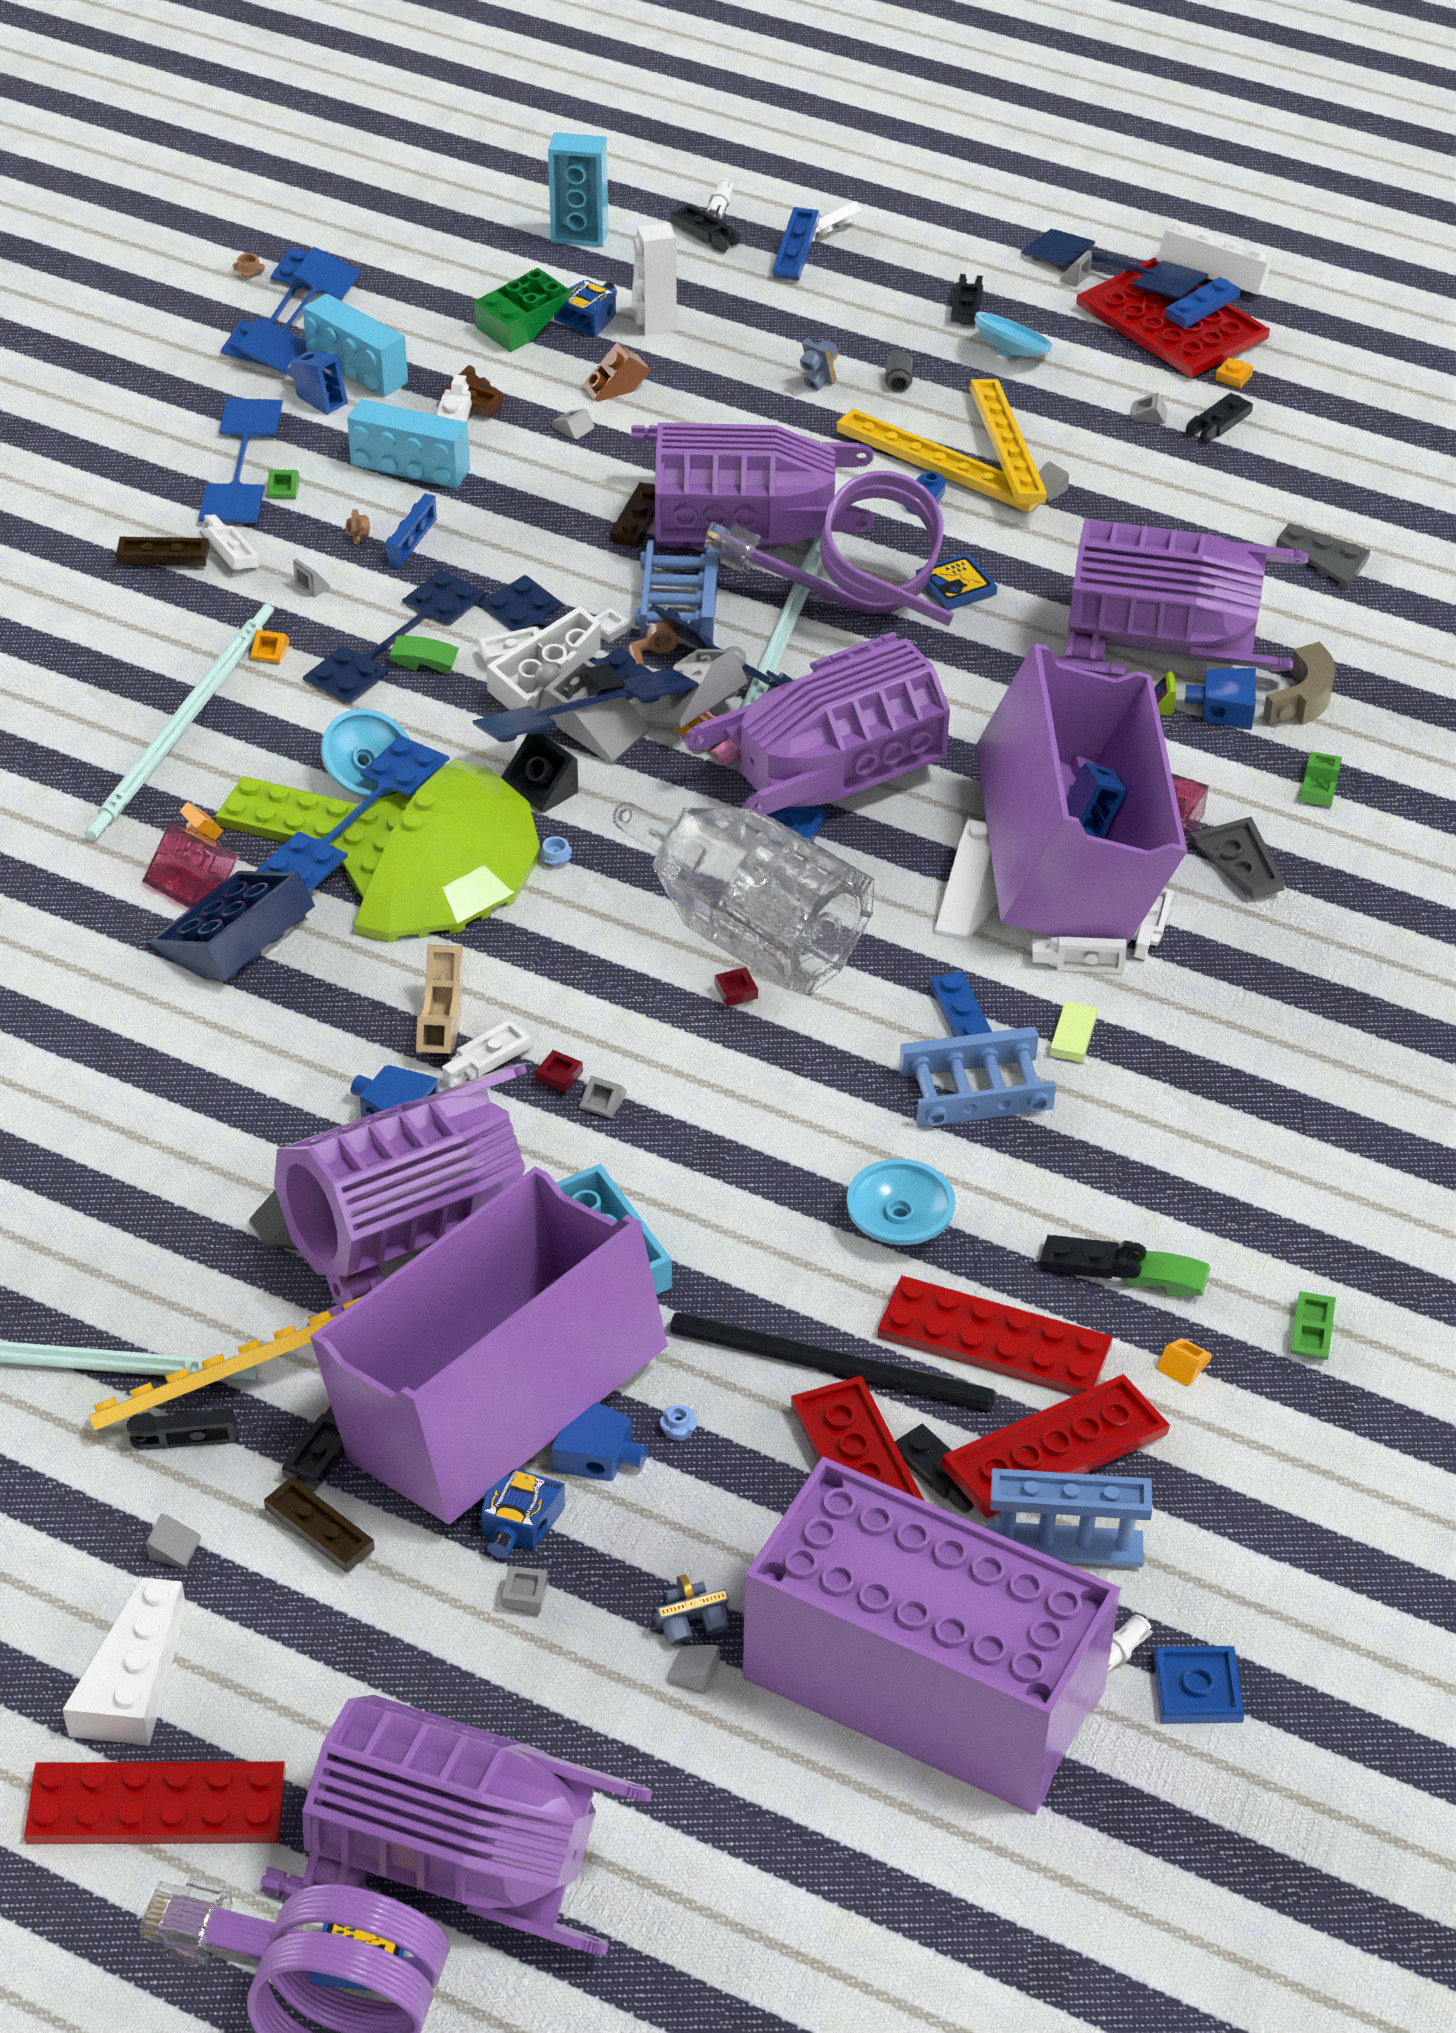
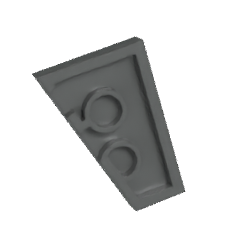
(1330, 555)
(1241, 855)

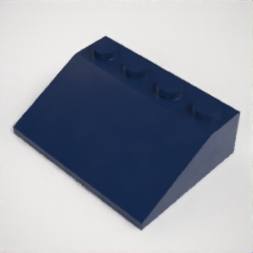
(234, 923)

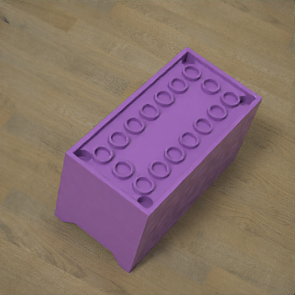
(1028, 758)
(489, 1344)
(928, 1632)

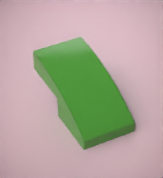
(414, 650)
(1320, 779)
(1175, 1272)
(1313, 1325)

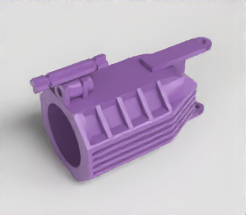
(747, 478)
(1167, 596)
(838, 729)
(395, 1181)
(449, 1816)

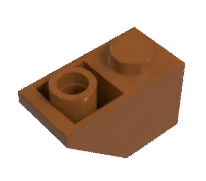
(616, 374)

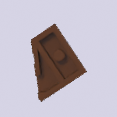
(484, 397)

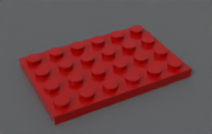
(1143, 320)

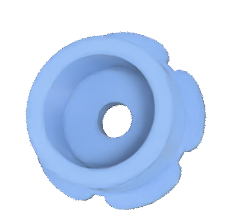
(555, 851)
(675, 1428)

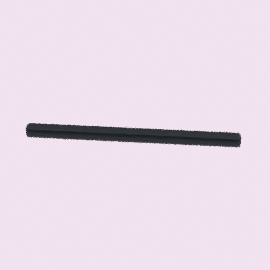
(833, 1361)

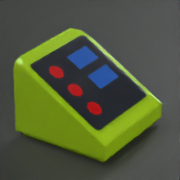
(1166, 694)

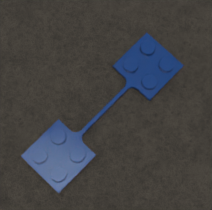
(282, 273)
(276, 344)
(237, 500)
(400, 767)

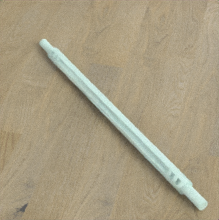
(785, 624)
(178, 723)
(106, 1360)

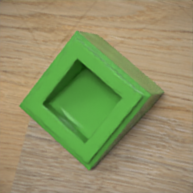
(283, 483)

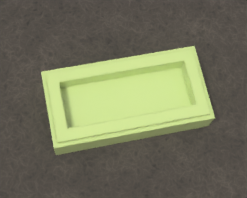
(1074, 1031)

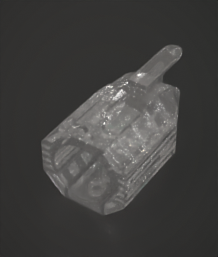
(758, 890)

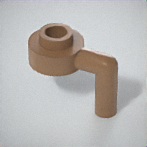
(659, 638)

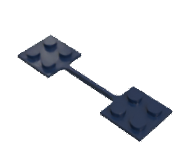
(1163, 279)
(527, 604)
(692, 633)
(351, 674)
(527, 719)

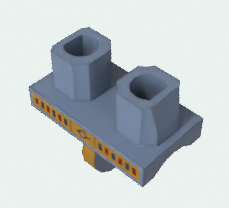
(819, 363)
(675, 1616)

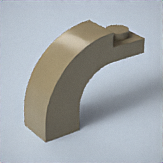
(1315, 673)

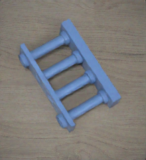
(705, 581)
(971, 1052)
(1078, 1496)

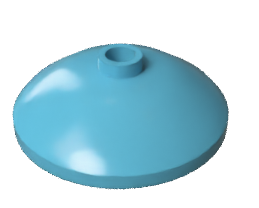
(1011, 336)
(355, 737)
(900, 1201)

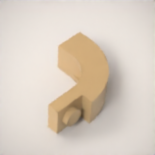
(443, 1000)

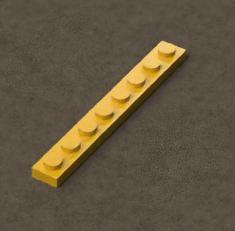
(1008, 442)
(929, 456)
(213, 1370)

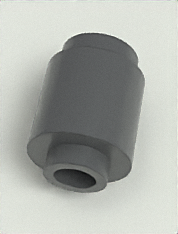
(899, 371)

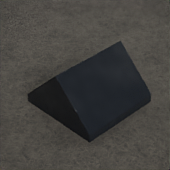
(542, 772)

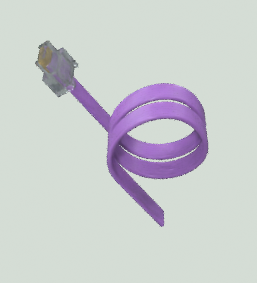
(857, 588)
(202, 1916)

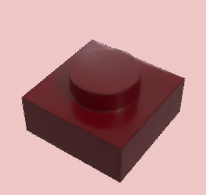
(736, 986)
(559, 1071)

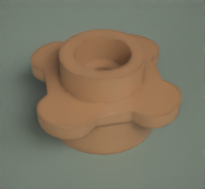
(248, 265)
(357, 526)

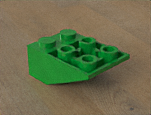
(520, 308)

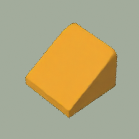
(269, 646)
(1183, 1361)

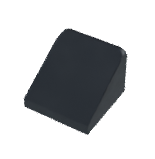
(601, 679)

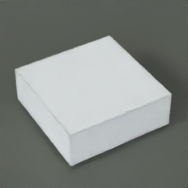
(612, 625)

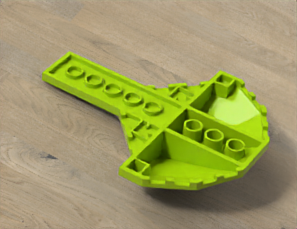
(414, 859)

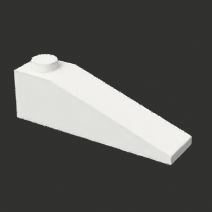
(970, 887)

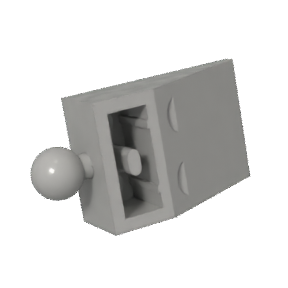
(718, 676)
(604, 727)

